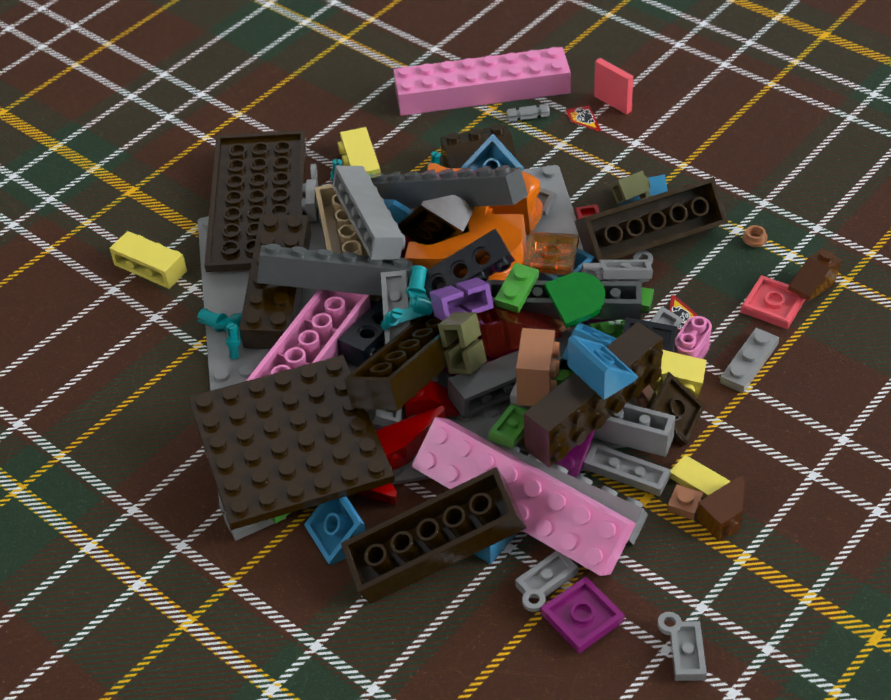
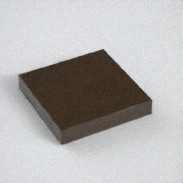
(675, 399)

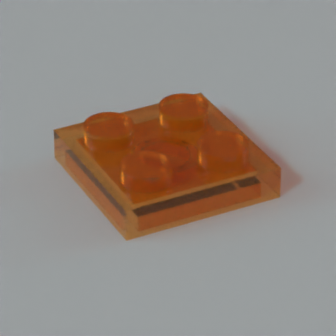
(551, 252)

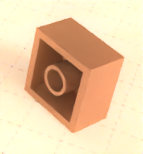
(536, 365)

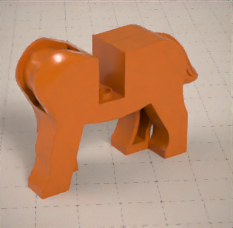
(510, 221)

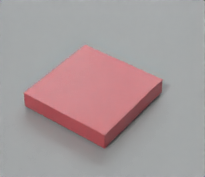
(613, 86)
(772, 302)

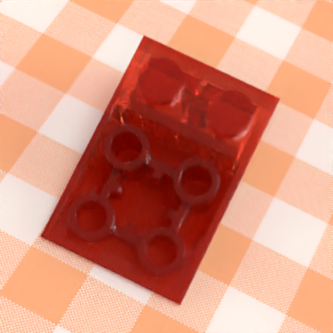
(503, 328)

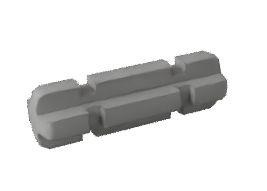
(528, 112)

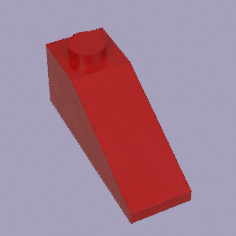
(403, 439)

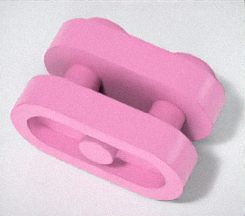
(694, 337)

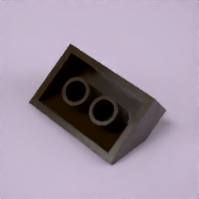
(459, 147)
(437, 219)

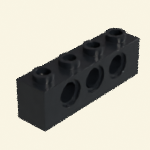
(469, 258)
(363, 337)

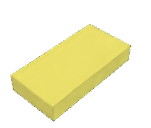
(697, 476)

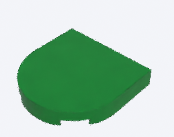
(576, 297)

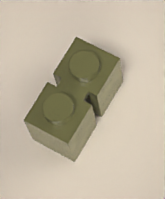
(631, 187)
(468, 352)

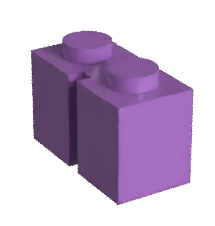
(471, 295)

